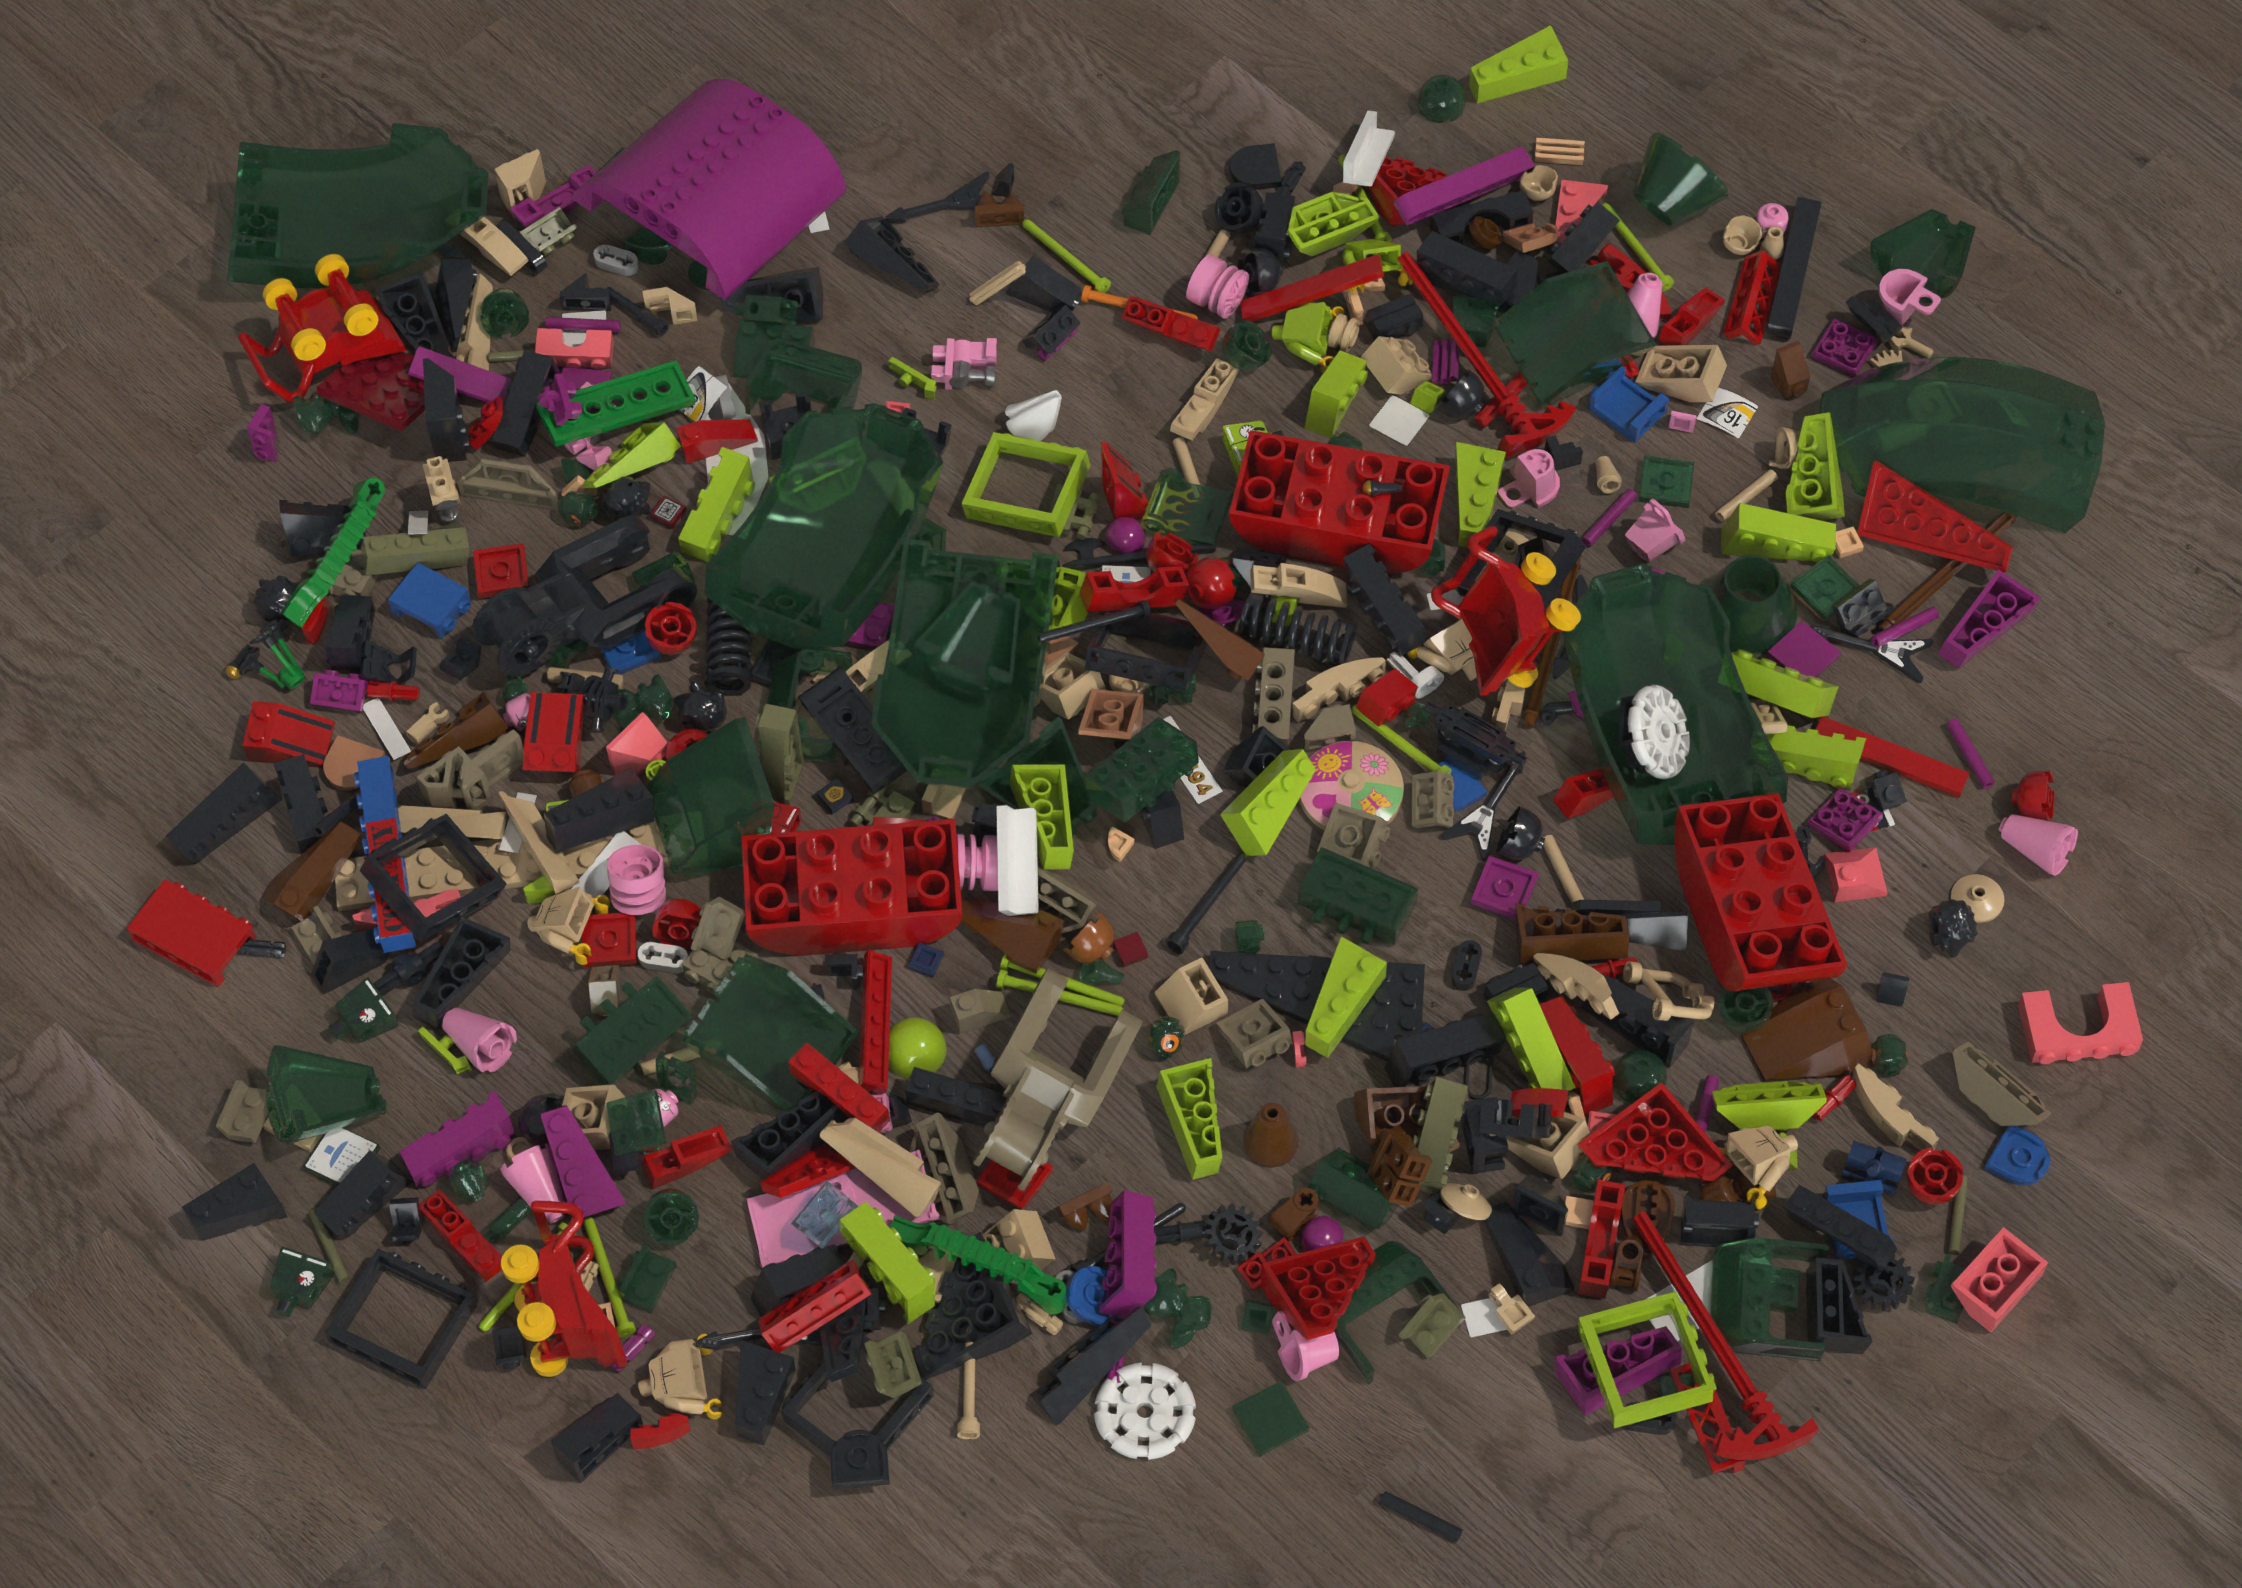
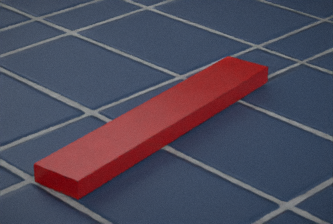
(1312, 288)
(1900, 759)
(875, 1022)

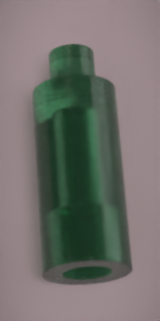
(507, 1220)

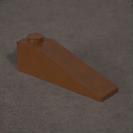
(1232, 649)
(475, 726)
(312, 873)
(1024, 938)
(1389, 1109)

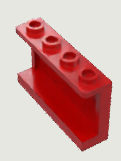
(190, 931)

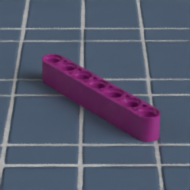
(1463, 185)

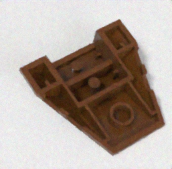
(1811, 1035)

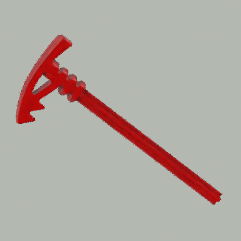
(1626, 272)
(1523, 423)
(1740, 1445)

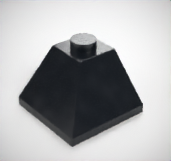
(1246, 558)
(1253, 756)
(1540, 1203)

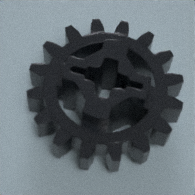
(1229, 1245)
(1878, 1290)

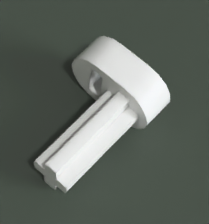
(1426, 680)

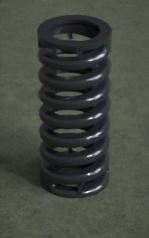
(1250, 628)
(715, 658)

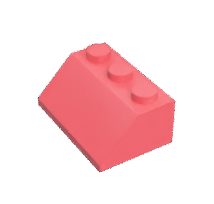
(1998, 1279)

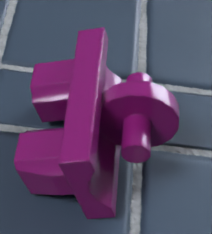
(557, 399)

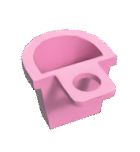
(1901, 294)
(1534, 479)
(1653, 532)
(1303, 1355)

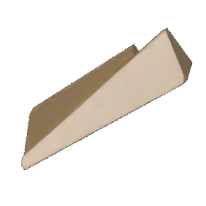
(474, 340)
(470, 822)
(533, 833)
(884, 1163)

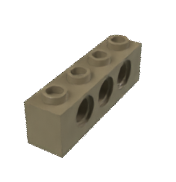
(1281, 664)

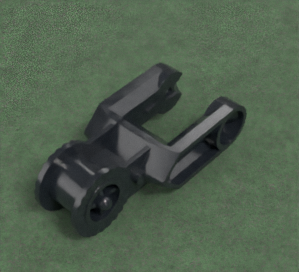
(567, 606)

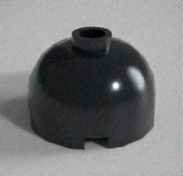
(1239, 208)
(1262, 268)
(1464, 397)
(1521, 835)
(530, 1120)

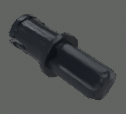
(1179, 1232)

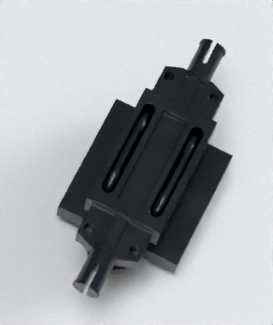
(1472, 741)

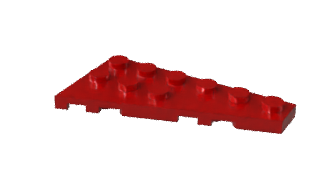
(1914, 519)

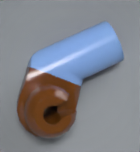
(985, 1057)

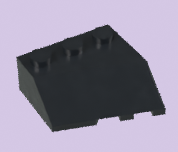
(444, 414)

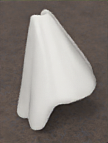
(1034, 416)

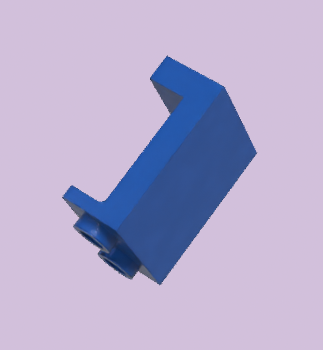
(1627, 405)
(430, 599)
(1861, 1201)

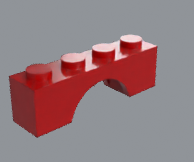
(1159, 589)
(822, 1075)
(1601, 1239)

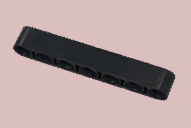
(1794, 267)

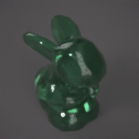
(317, 412)
(651, 700)
(1173, 1301)

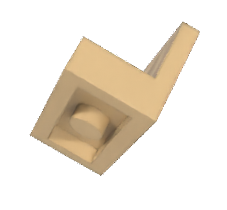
(942, 800)

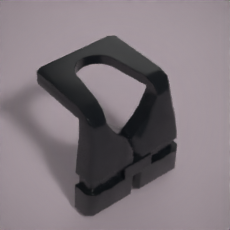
(376, 661)

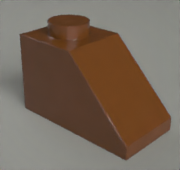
(1790, 370)

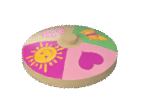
(1354, 777)

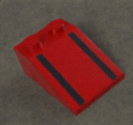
(1121, 485)
(284, 732)
(554, 732)

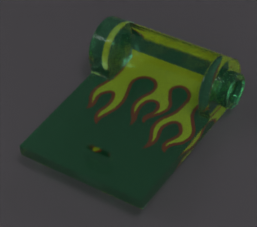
(1185, 509)

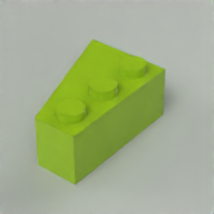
(1335, 393)

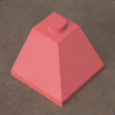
(636, 747)
(1855, 874)

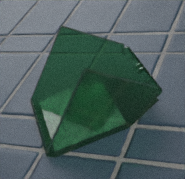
(1573, 332)
(711, 800)
(762, 1025)

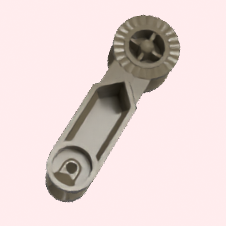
(1042, 1092)

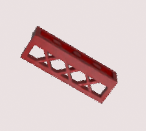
(1748, 293)
(813, 1307)
(1714, 1414)

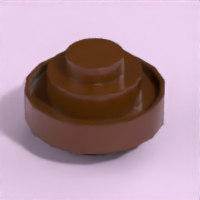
(1484, 233)

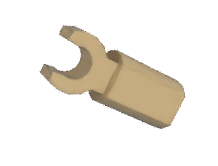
(426, 724)

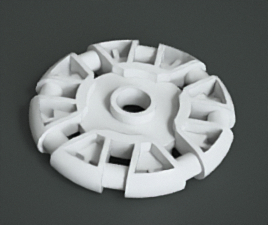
(1654, 732)
(1150, 1395)

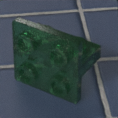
(636, 1123)

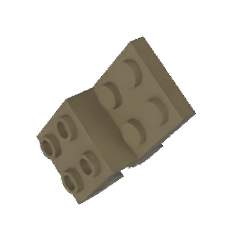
(469, 779)

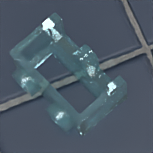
(822, 1211)

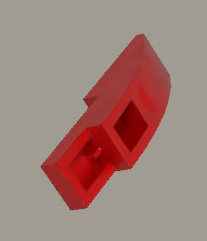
(1170, 324)
(461, 1235)

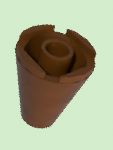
(1271, 1137)

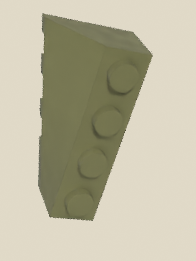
(401, 552)
(780, 749)
(1438, 1129)

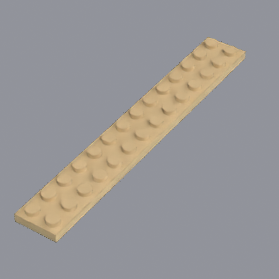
(437, 870)

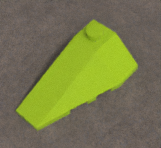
(641, 449)

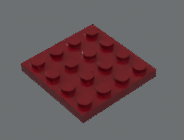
(378, 389)

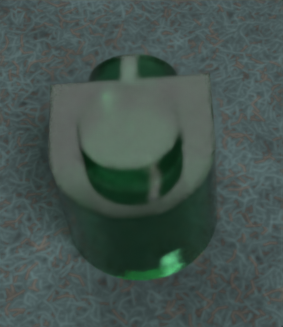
(1436, 560)
(1248, 936)

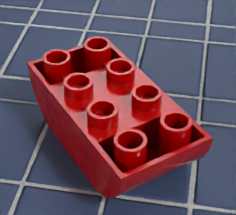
(1312, 507)
(852, 887)
(1753, 894)

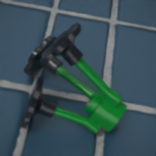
(291, 673)

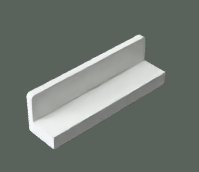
(1367, 152)
(1017, 861)

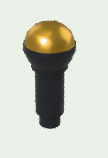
(1372, 488)
(232, 669)

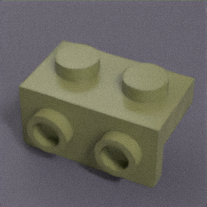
(549, 232)
(893, 1365)

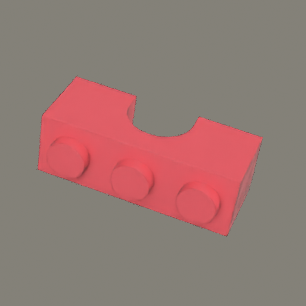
(593, 353)

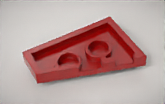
(806, 1171)

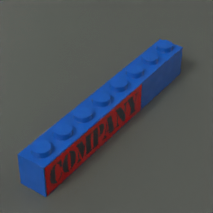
(381, 825)

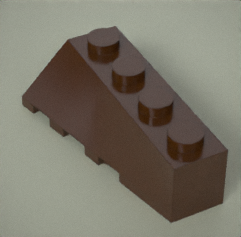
(1570, 934)

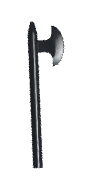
(1087, 546)

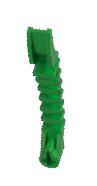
(316, 587)
(1040, 1287)

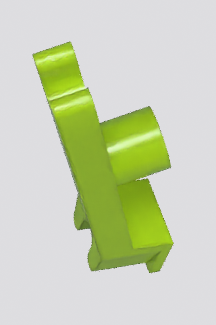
(910, 375)
(459, 1064)

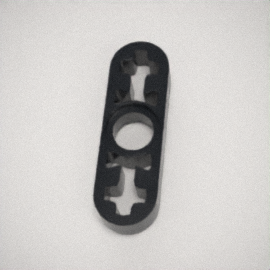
(536, 260)

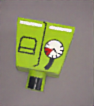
(1236, 437)

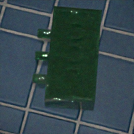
(1142, 769)
(1357, 897)
(630, 1031)

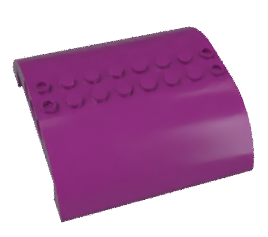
(722, 180)

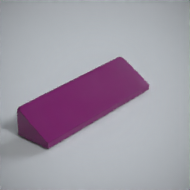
(468, 378)

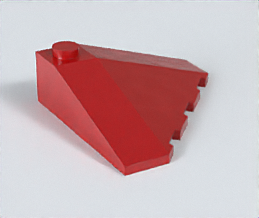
(1396, 179)
(1656, 1138)
(1317, 1284)

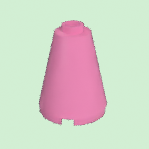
(1646, 298)
(2040, 840)
(480, 1038)
(536, 1178)

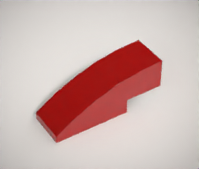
(1691, 318)
(685, 1156)

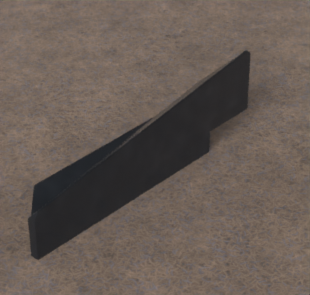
(1644, 921)
(1088, 1363)

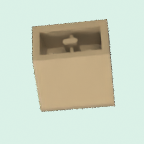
(521, 179)
(1396, 364)
(1193, 996)
(1022, 1234)

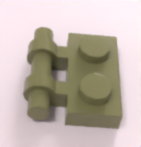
(1083, 524)
(894, 807)

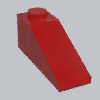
(707, 437)
(1582, 793)

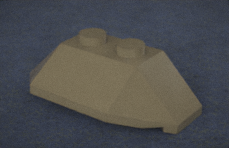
(508, 484)
(1063, 899)
(1996, 1089)
(949, 1164)

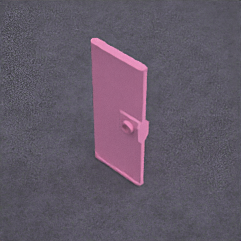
(773, 1215)

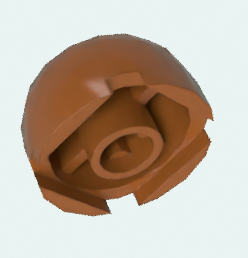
(1092, 941)

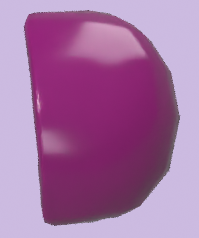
(1125, 535)
(1320, 1232)

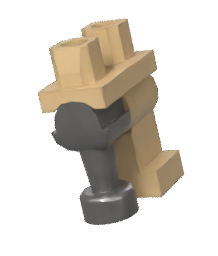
(442, 489)

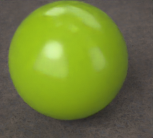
(915, 1044)

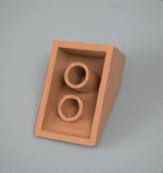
(1112, 714)

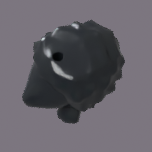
(626, 498)
(273, 597)
(701, 708)
(1952, 926)

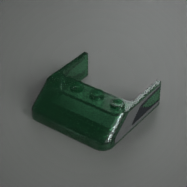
(1389, 1273)
(1743, 1294)

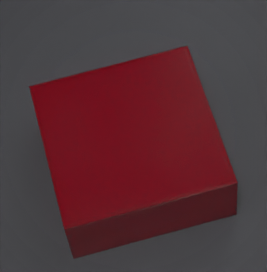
(1130, 949)

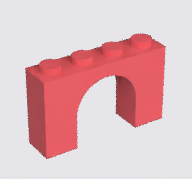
(2051, 1042)

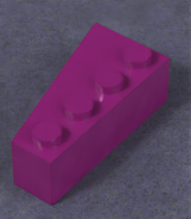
(1991, 615)
(470, 1137)
(578, 1166)
(1130, 1254)
(1629, 1361)

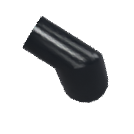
(1552, 710)

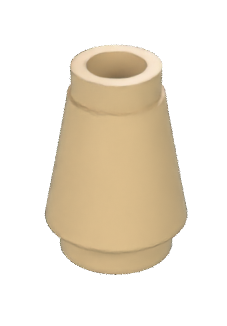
(1773, 243)
(1607, 476)

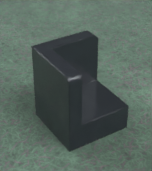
(1563, 455)

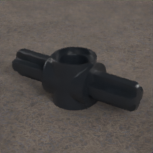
(409, 968)

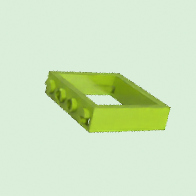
(1019, 517)
(1635, 1313)

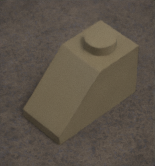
(1331, 726)
(604, 984)
(978, 1009)

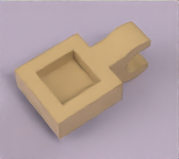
(1511, 1312)

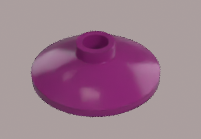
(1226, 614)

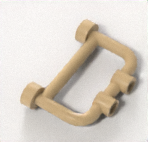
(1663, 1006)

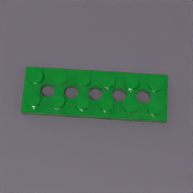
(630, 411)

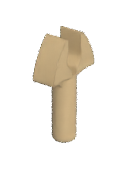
(1907, 341)

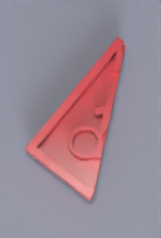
(1573, 200)

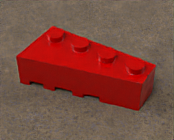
(1581, 1055)

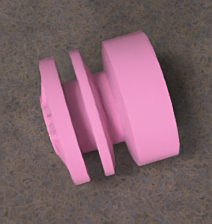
(1217, 286)
(978, 862)
(636, 879)

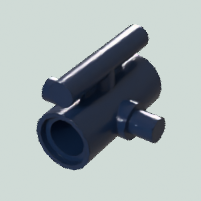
(1874, 1165)

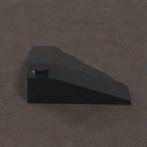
(975, 1301)

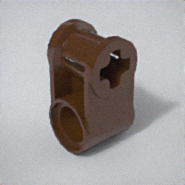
(1292, 1216)
(1627, 1269)

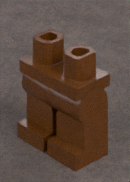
(1398, 1167)

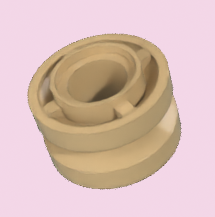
(1343, 333)

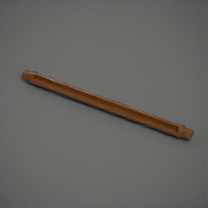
(1939, 578)
(1532, 711)

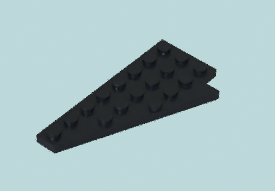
(1295, 982)

